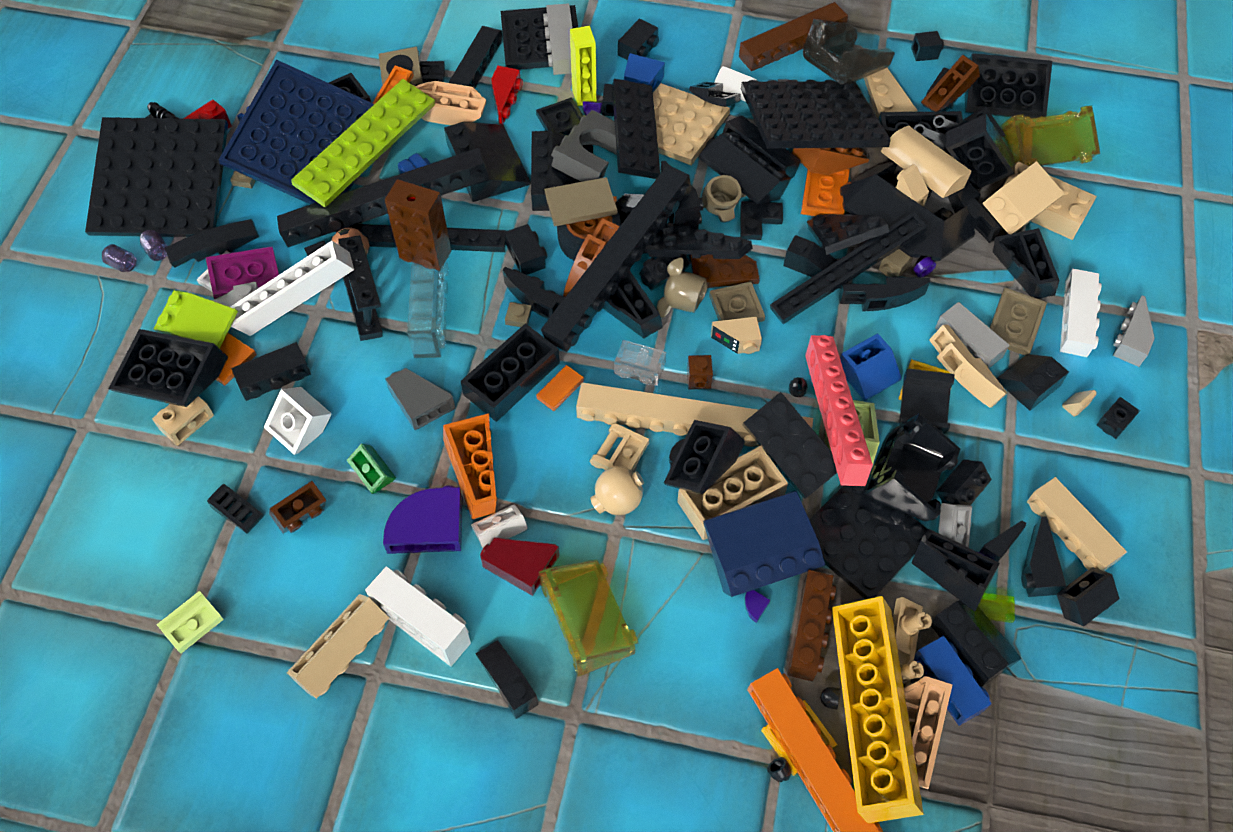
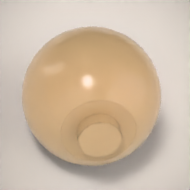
(618, 491)

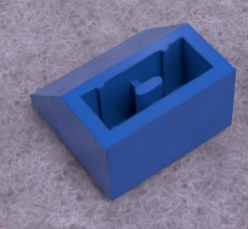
(870, 367)

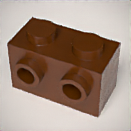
(297, 507)

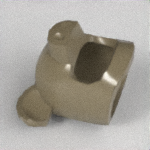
(722, 196)
(682, 290)

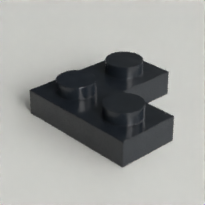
(754, 215)

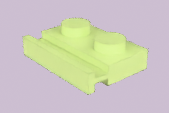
(190, 622)

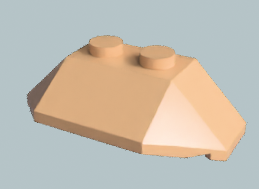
(452, 103)
(926, 710)

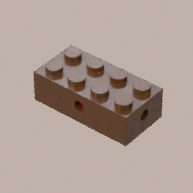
(418, 224)

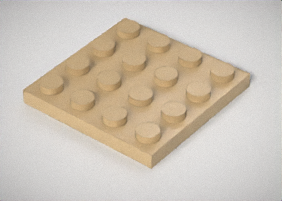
(684, 123)

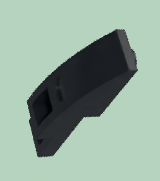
(980, 218)
(531, 292)
(878, 297)

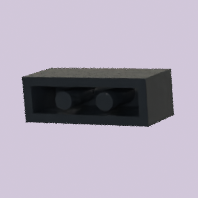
(271, 371)

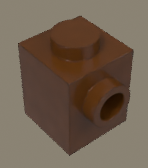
(699, 372)

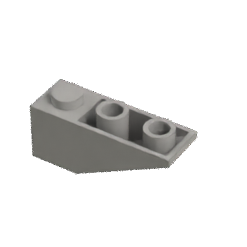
(1137, 334)

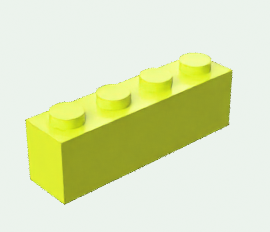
(583, 64)

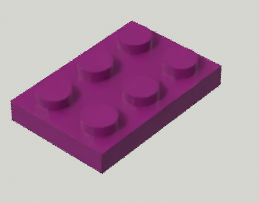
(241, 268)

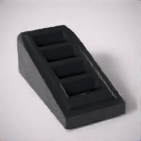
(224, 497)
(999, 545)

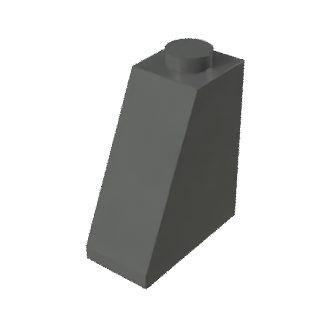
(419, 398)

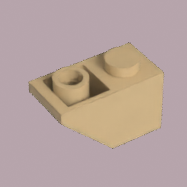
(912, 184)

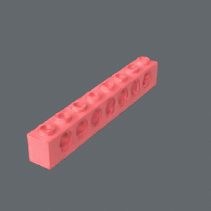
(838, 412)

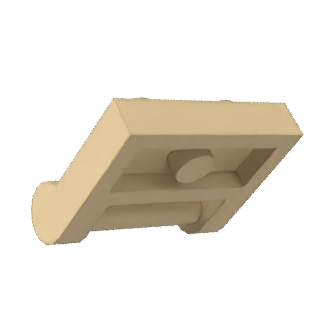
(626, 454)

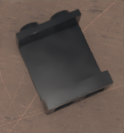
(926, 394)

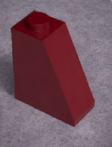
(519, 561)

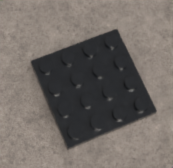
(525, 37)
(865, 539)

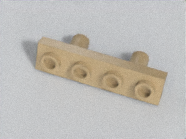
(907, 622)

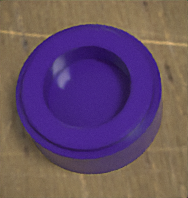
(924, 267)

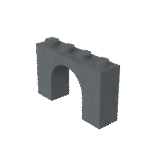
(577, 161)

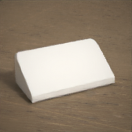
(732, 80)
(501, 525)

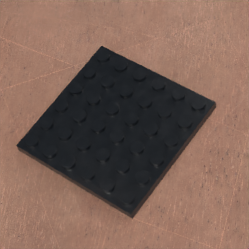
(813, 115)
(156, 176)

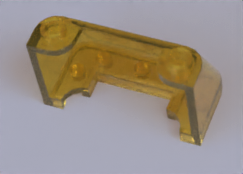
(1053, 138)
(587, 614)

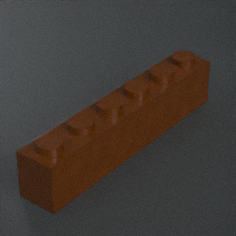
(785, 38)

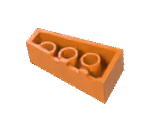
(472, 459)

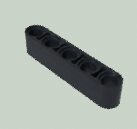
(477, 57)

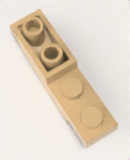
(968, 371)

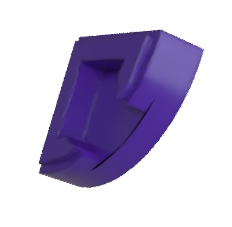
(588, 106)
(755, 604)

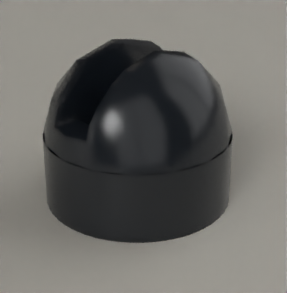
(793, 387)
(830, 697)
(780, 769)

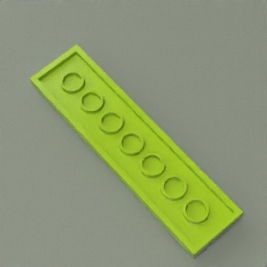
(363, 143)

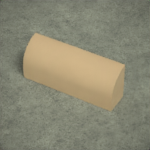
(937, 168)

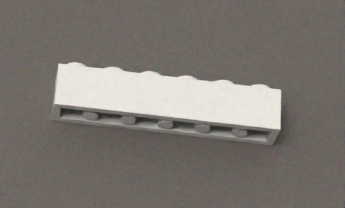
(292, 288)

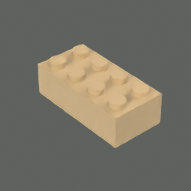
(1067, 212)
(745, 483)

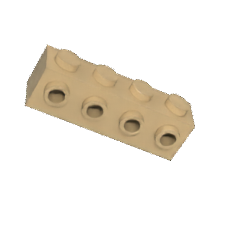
(1076, 526)
(338, 646)

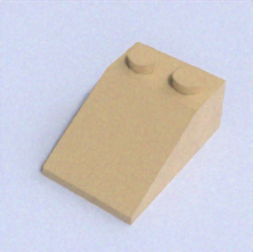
(1023, 198)

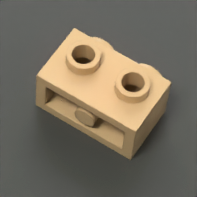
(180, 421)

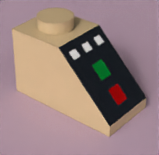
(738, 334)

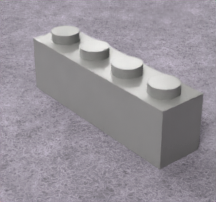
(558, 32)

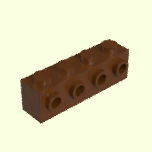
(810, 626)

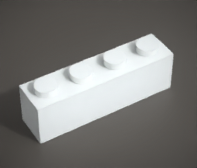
(1080, 313)

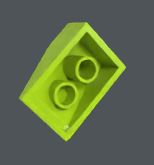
(195, 318)

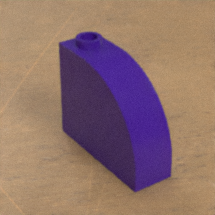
(426, 522)

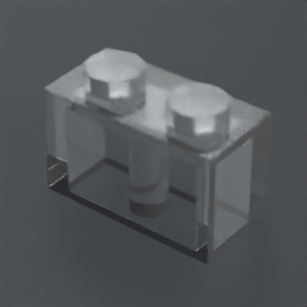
(640, 363)

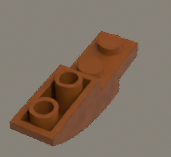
(589, 250)

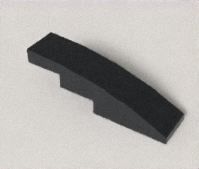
(211, 241)

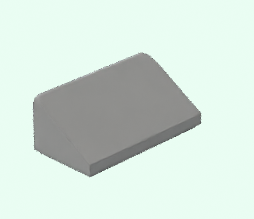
(956, 522)

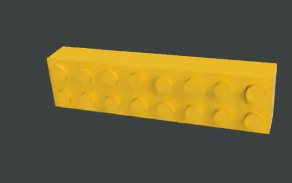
(876, 712)

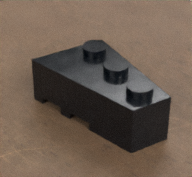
(955, 567)

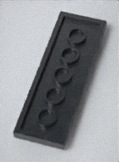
(635, 129)

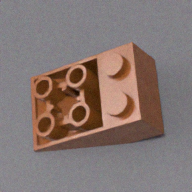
(830, 160)

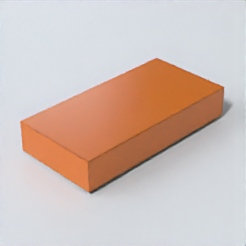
(560, 388)

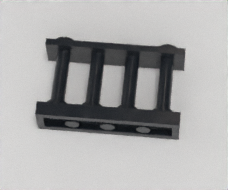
(361, 290)

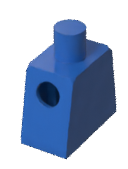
(644, 70)

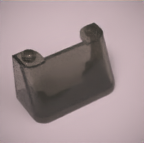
(833, 51)

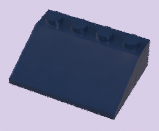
(763, 544)

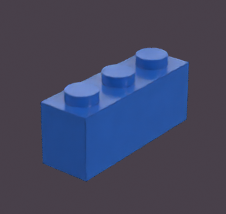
(942, 663)

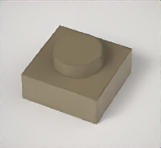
(242, 180)
(518, 314)

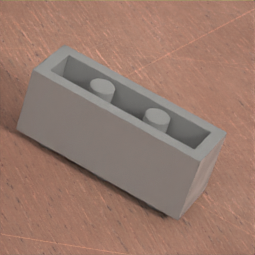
(974, 334)

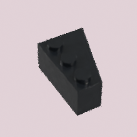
(1028, 262)
(634, 307)

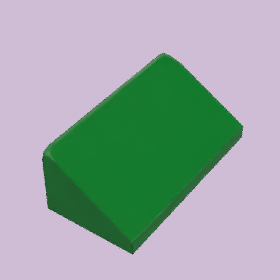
(370, 468)

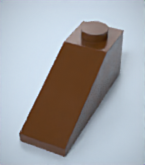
(952, 84)

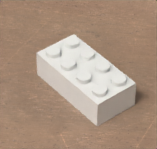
(419, 615)

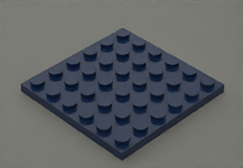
(289, 127)

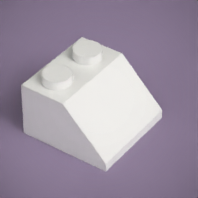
(296, 419)

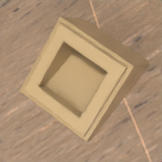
(1079, 402)

